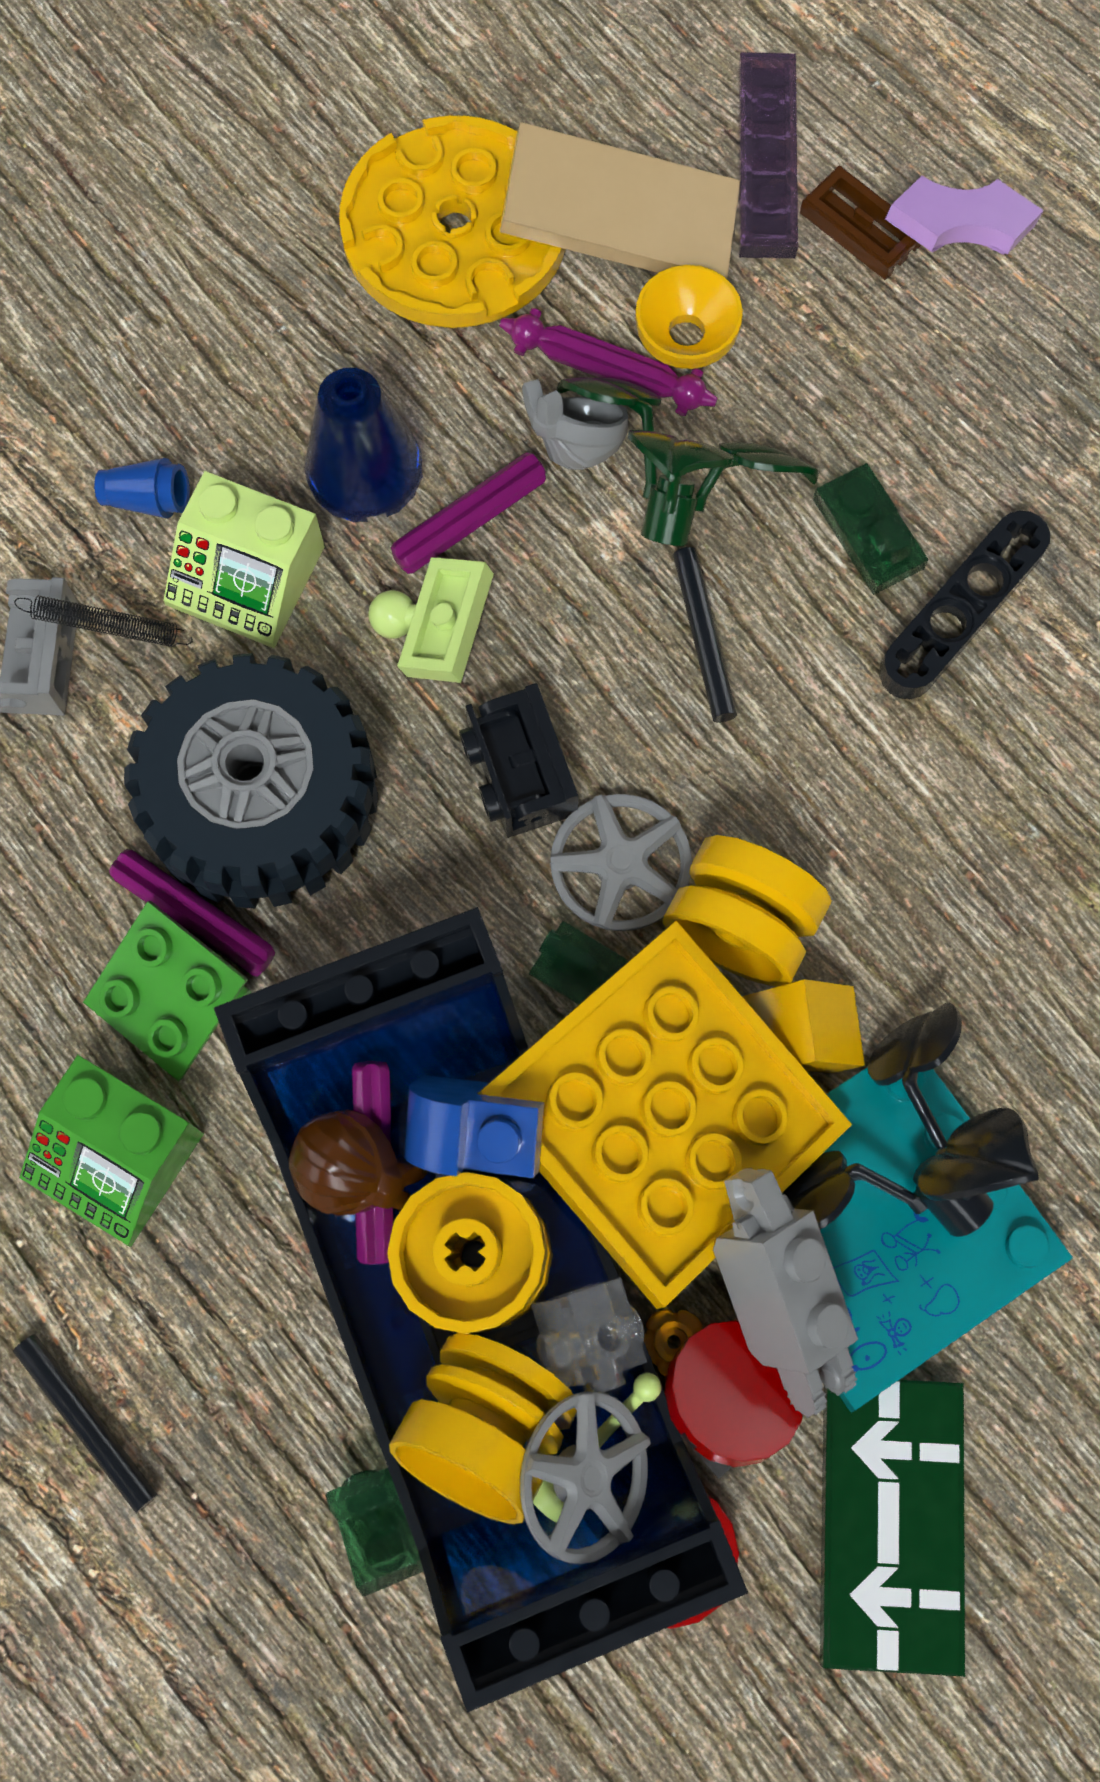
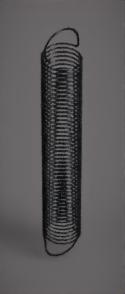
(56, 608)

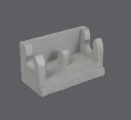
(36, 651)

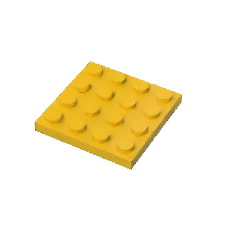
(658, 1101)

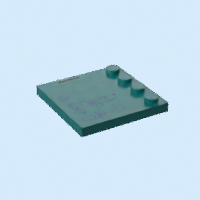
(902, 1271)

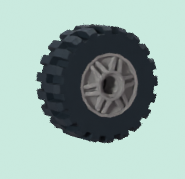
(252, 780)

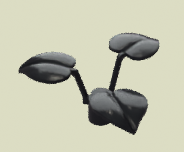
(978, 1158)

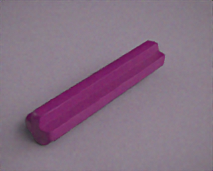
(468, 512)
(192, 912)
(372, 1098)

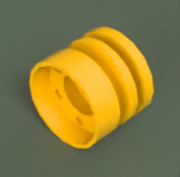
(479, 1429)

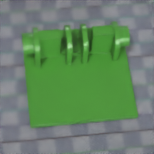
(164, 990)

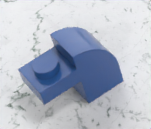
(461, 1130)

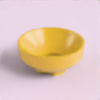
(694, 297)

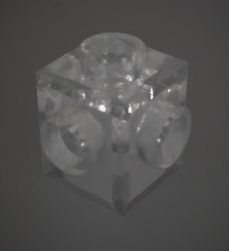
(590, 1336)

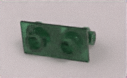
(574, 963)

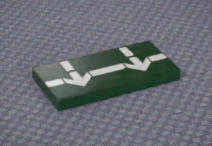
(894, 1531)

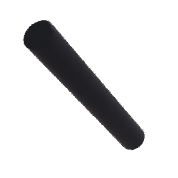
(704, 635)
(85, 1423)

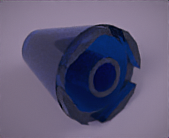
(360, 449)

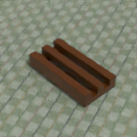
(855, 227)

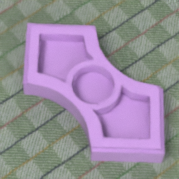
(946, 215)

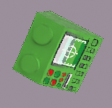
(106, 1150)

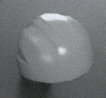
(575, 429)

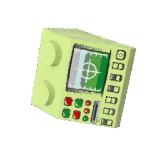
(241, 559)

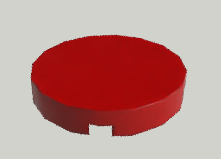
(728, 1398)

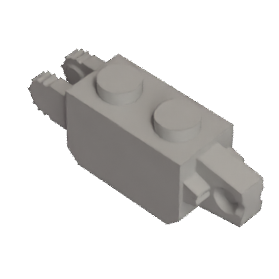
(785, 1291)

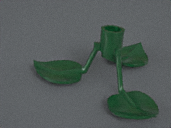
(672, 500)

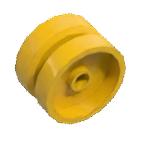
(749, 909)
(430, 1243)

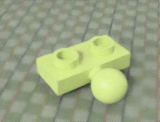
(442, 621)

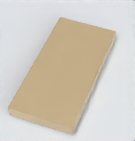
(617, 203)

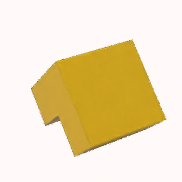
(814, 1023)

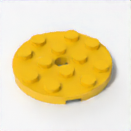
(402, 249)

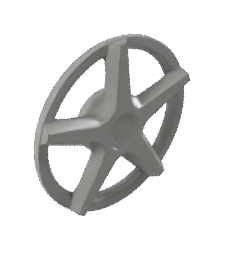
(620, 860)
(584, 1478)

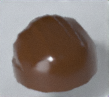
(348, 1165)

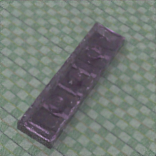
(768, 156)

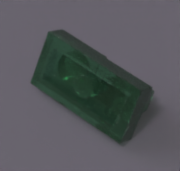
(870, 528)

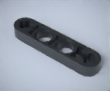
(965, 604)

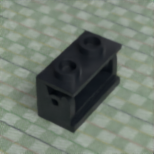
(520, 761)

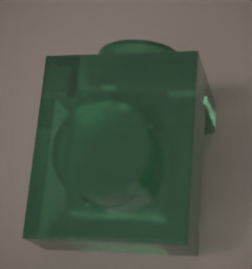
(374, 1531)

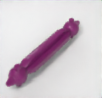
(607, 361)

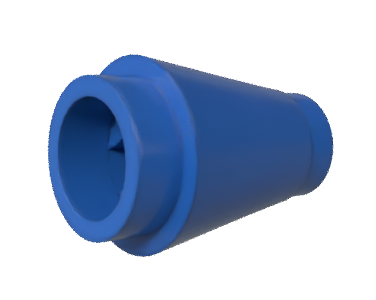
(144, 487)

